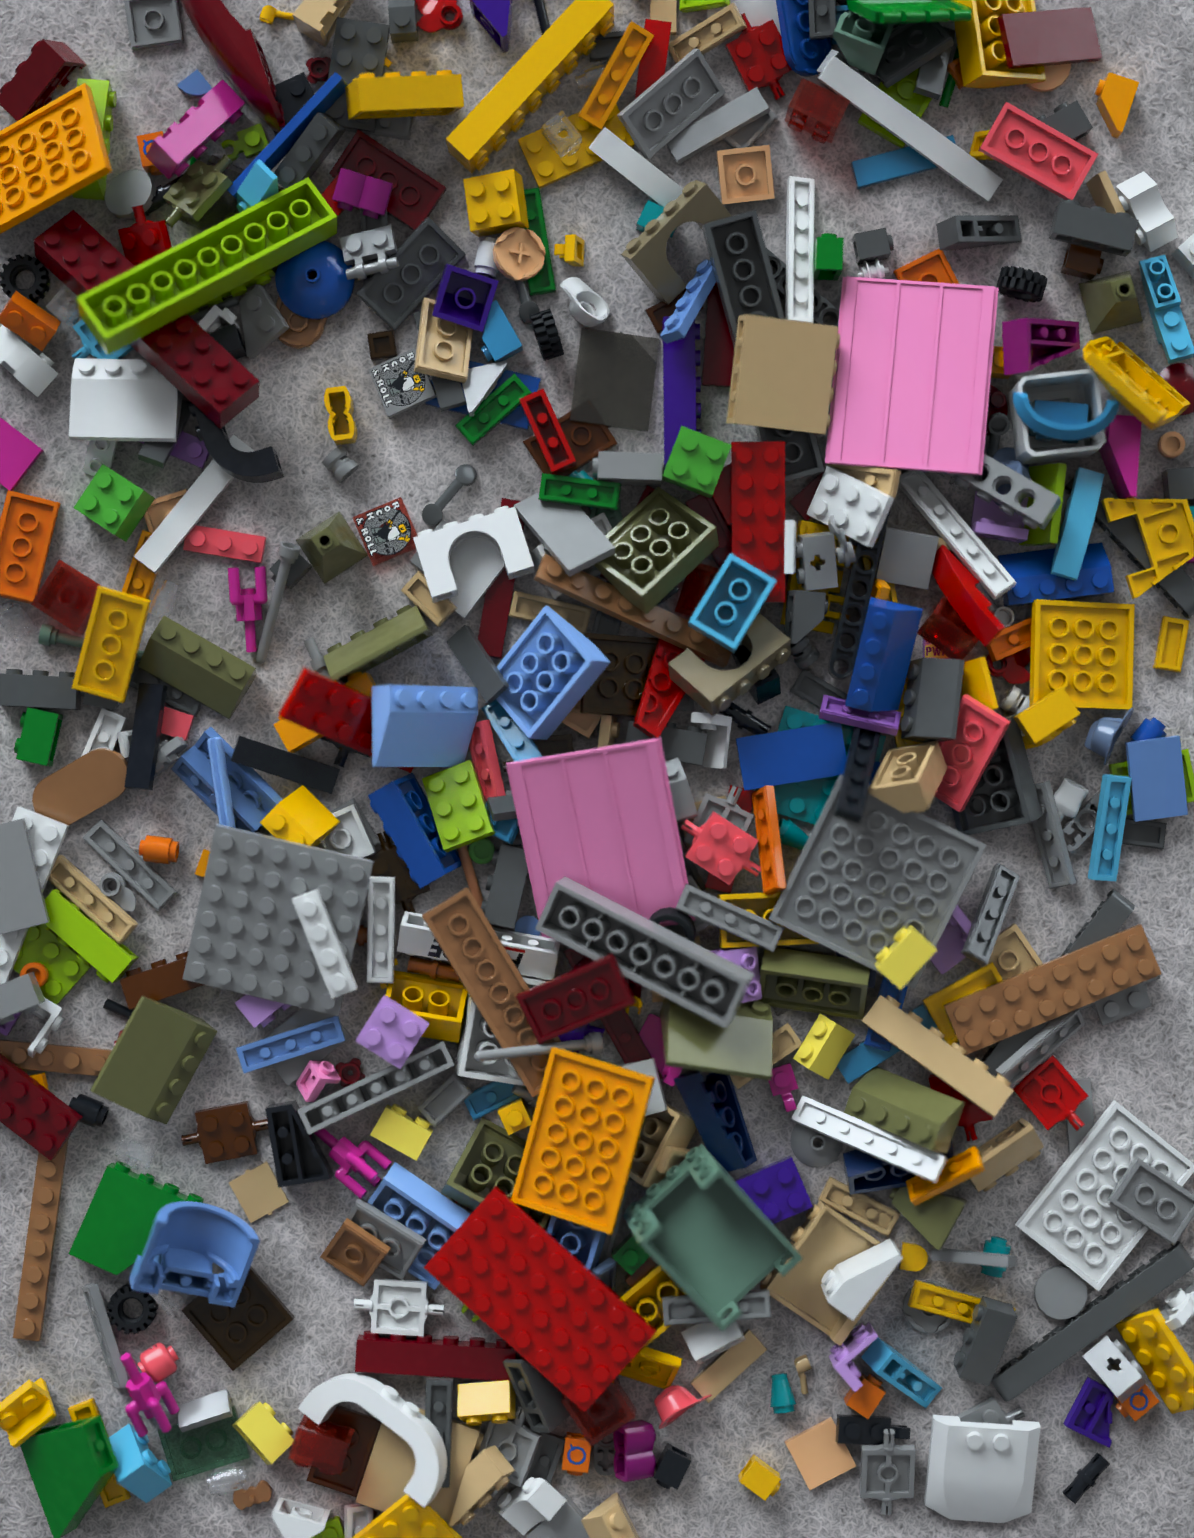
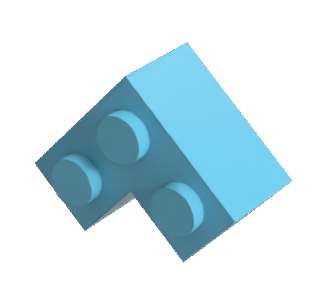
(138, 1467)

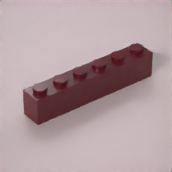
(433, 1356)

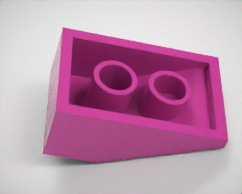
(1122, 453)

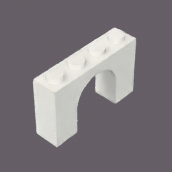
(499, 527)

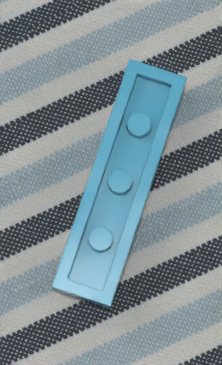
(1109, 827)

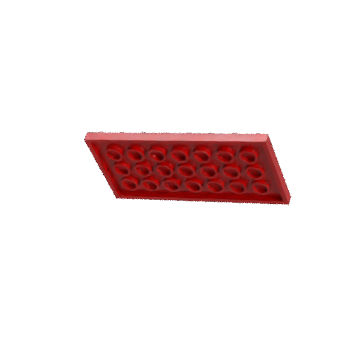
(540, 1299)

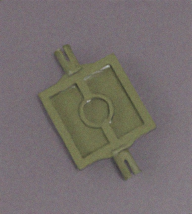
(197, 190)

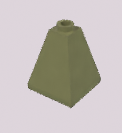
(1110, 302)
(339, 554)
(931, 1218)

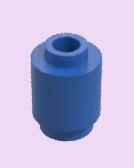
(1149, 730)

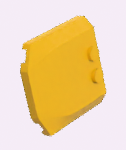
(1134, 382)

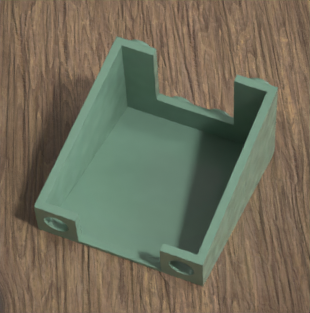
(709, 1235)

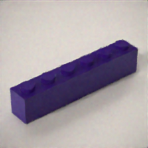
(680, 386)

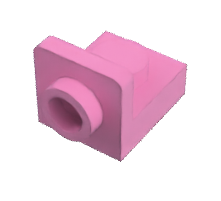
(315, 1078)

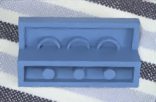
(249, 791)

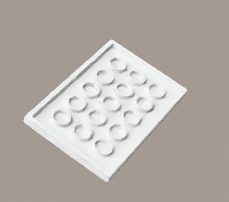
(1073, 1209)

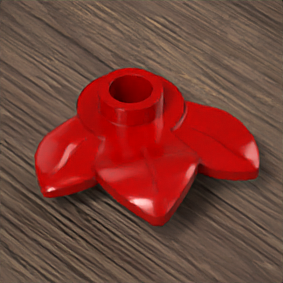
(435, 12)
(1012, 667)

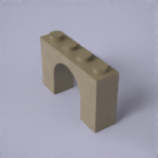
(648, 251)
(718, 688)

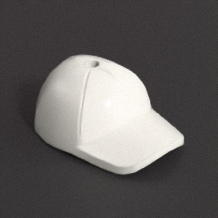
(581, 298)

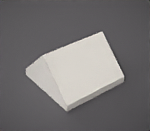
(299, 1519)

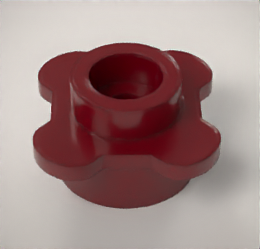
(313, 65)
(343, 1068)

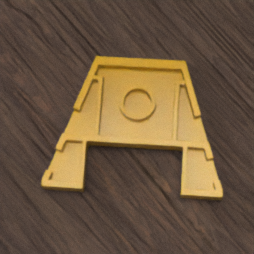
(1166, 534)

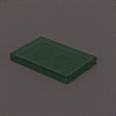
(203, 1447)

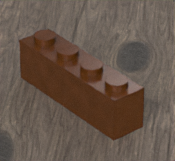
(157, 983)

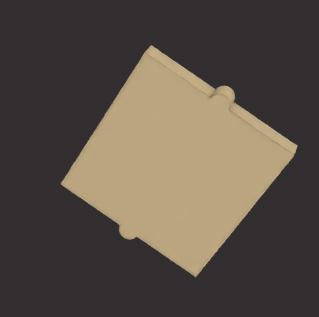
(258, 1192)

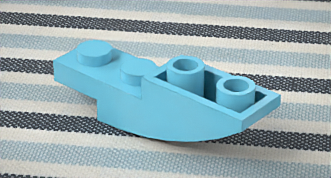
(1165, 309)

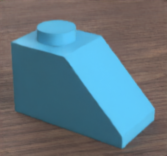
(257, 186)

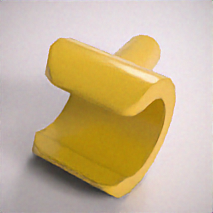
(269, 13)

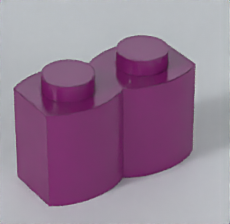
(362, 193)
(634, 1452)

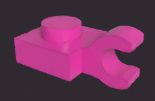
(783, 1083)

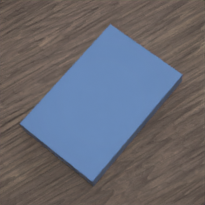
(1157, 778)

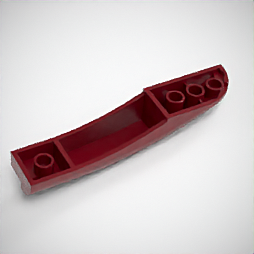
(238, 57)

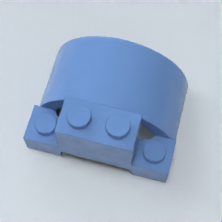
(186, 1244)

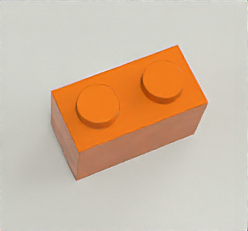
(29, 321)

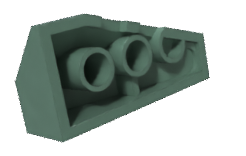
(862, 40)

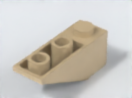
(481, 1478)

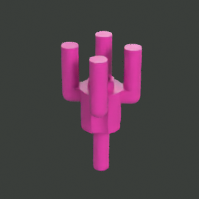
(248, 602)
(351, 1159)
(146, 1398)

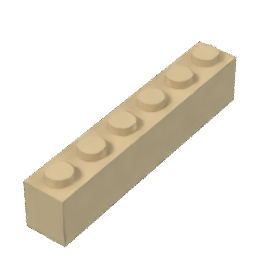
(937, 1056)

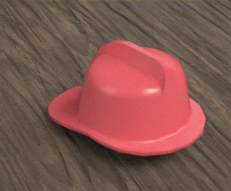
(674, 1402)

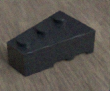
(295, 1153)

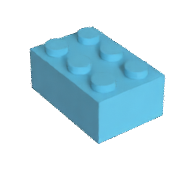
(732, 603)

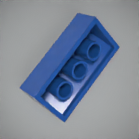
(1034, 581)
(883, 656)
(413, 829)

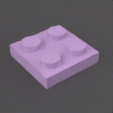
(392, 1031)

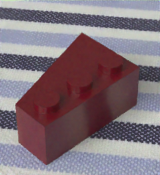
(38, 78)

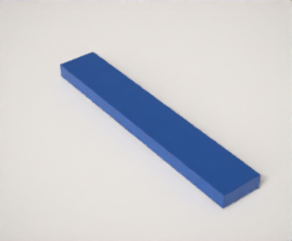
(287, 137)

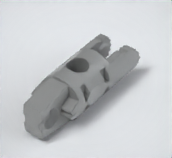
(168, 753)

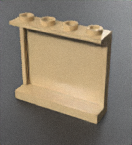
(782, 374)
(823, 1243)
(394, 1464)

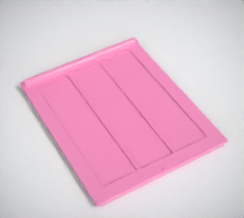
(912, 375)
(602, 823)

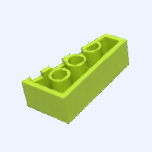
(104, 101)

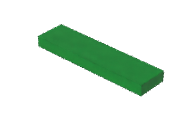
(543, 281)

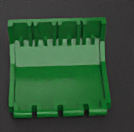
(910, 10)

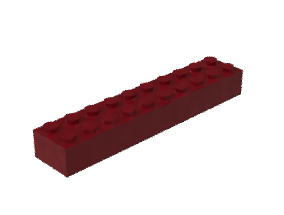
(178, 349)

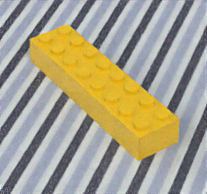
(529, 81)

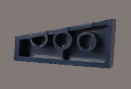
(717, 1117)
(871, 1174)

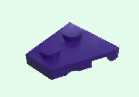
(1092, 1412)

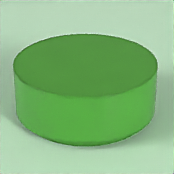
(481, 851)

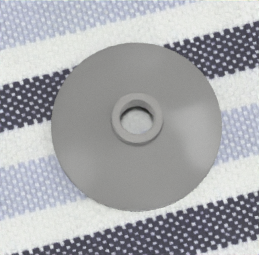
(810, 1155)

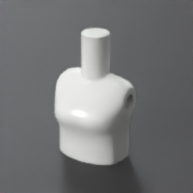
(1069, 798)

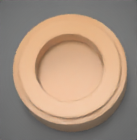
(1171, 444)

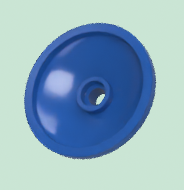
(318, 296)

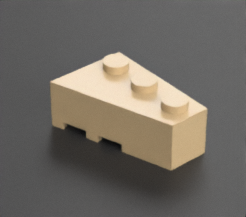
(319, 18)

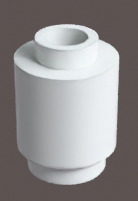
(484, 258)

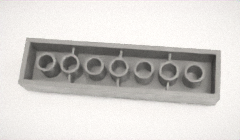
(645, 951)

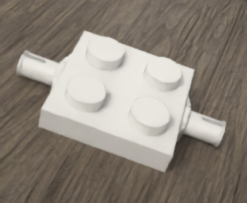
(399, 1307)

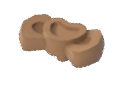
(253, 1495)

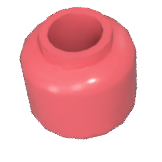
(158, 1362)

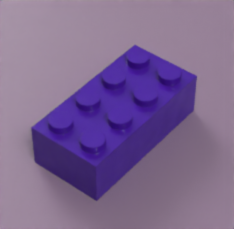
(777, 1189)

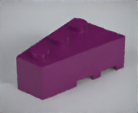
(1036, 342)

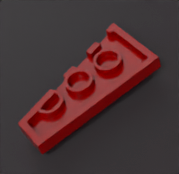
(660, 692)

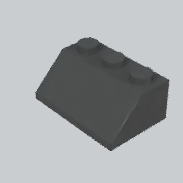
(932, 700)

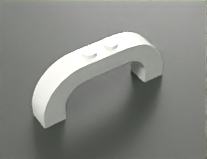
(396, 1414)

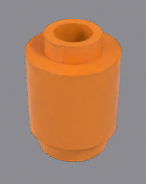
(159, 849)

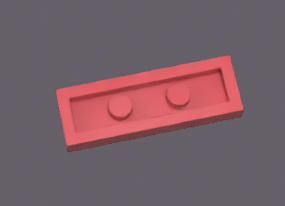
(225, 544)
(486, 760)

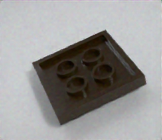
(623, 680)
(243, 1329)

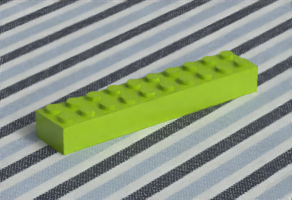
(207, 265)

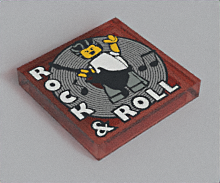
(386, 531)

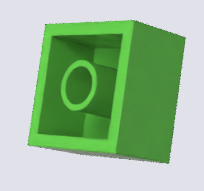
(696, 462)
(114, 502)

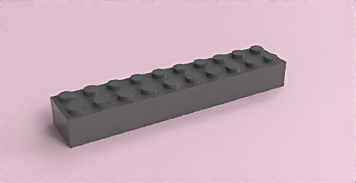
(750, 289)

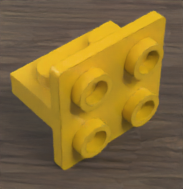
(26, 1411)

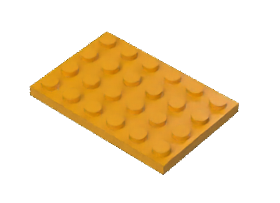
(50, 156)
(582, 1139)

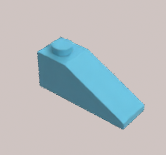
(900, 1372)

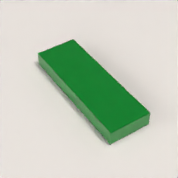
(493, 410)
(579, 491)

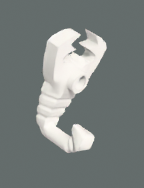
(1179, 1307)

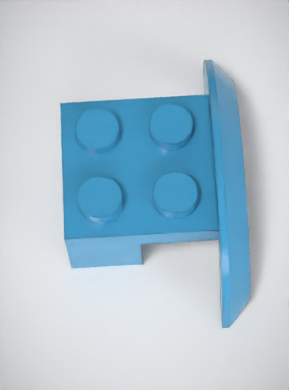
(1062, 419)

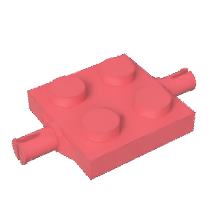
(721, 848)

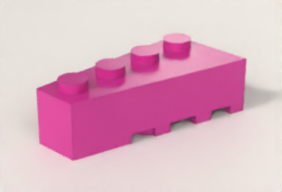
(195, 130)

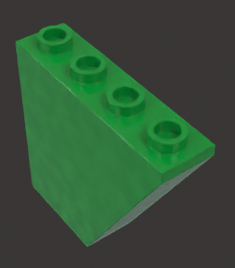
(122, 1217)
(69, 1469)

